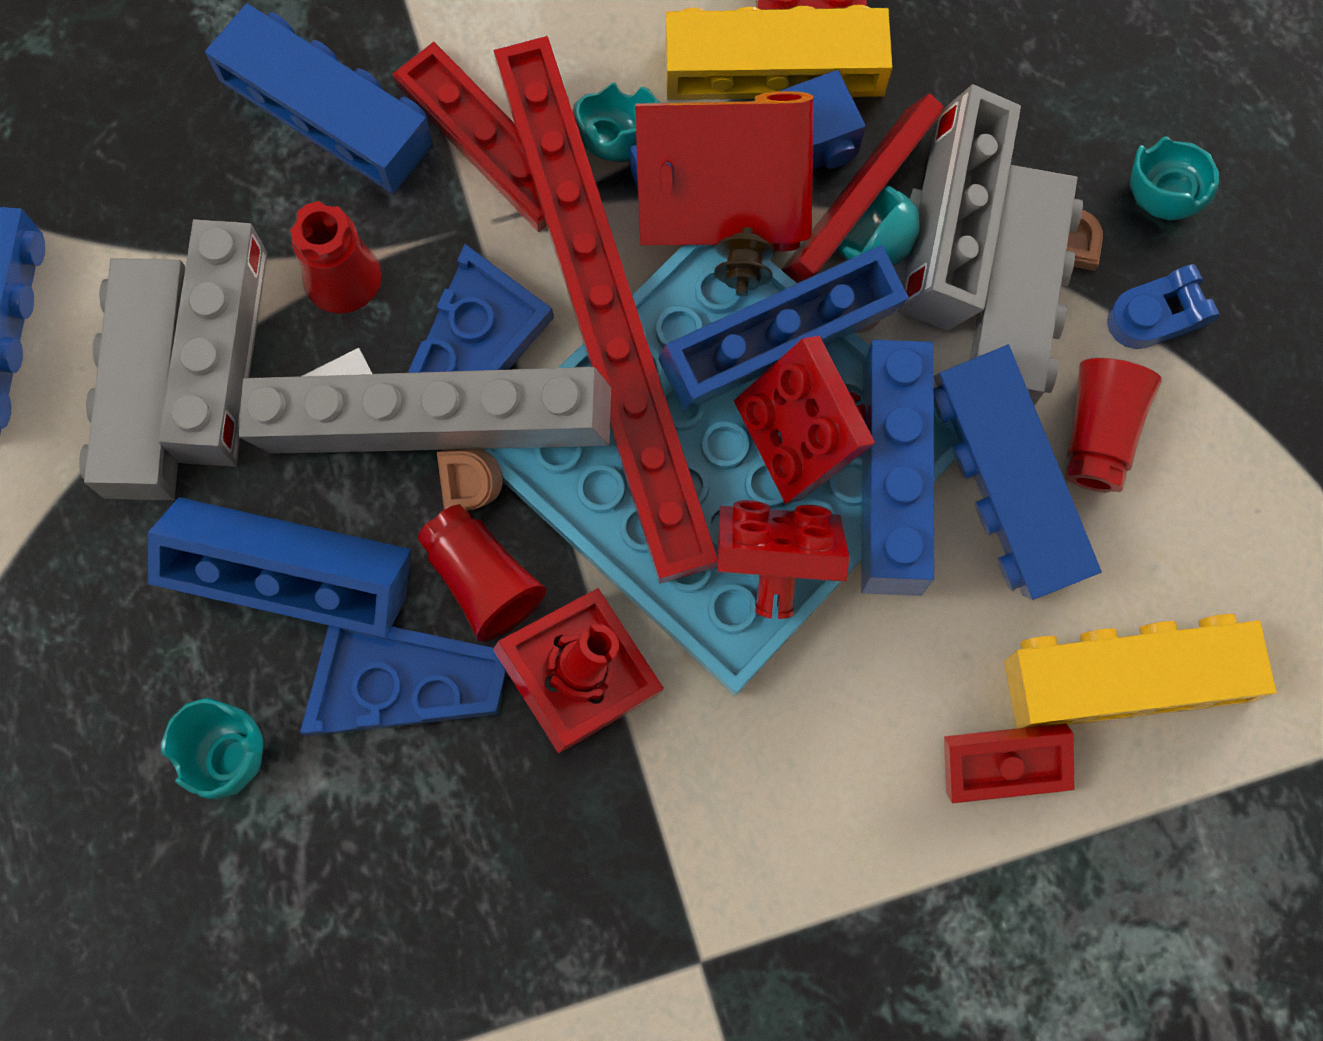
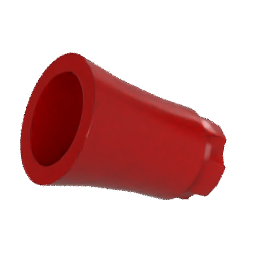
(335, 263)
(1108, 421)
(480, 573)

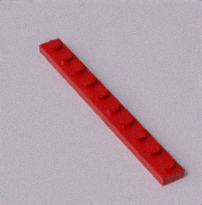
(606, 312)

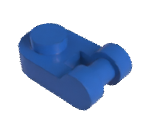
(1144, 318)

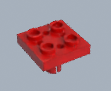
(813, 418)
(780, 549)
(595, 658)

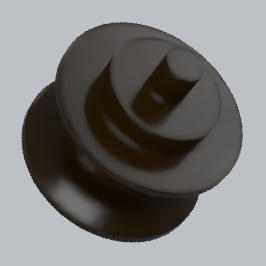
(744, 261)

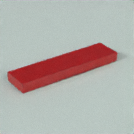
(472, 126)
(863, 189)

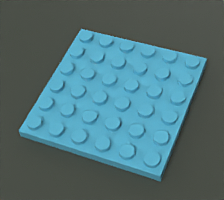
(591, 506)

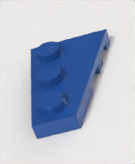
(481, 320)
(400, 681)

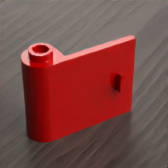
(730, 170)

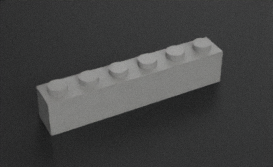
(427, 411)

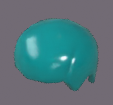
(609, 121)
(1173, 179)
(889, 222)
(213, 748)

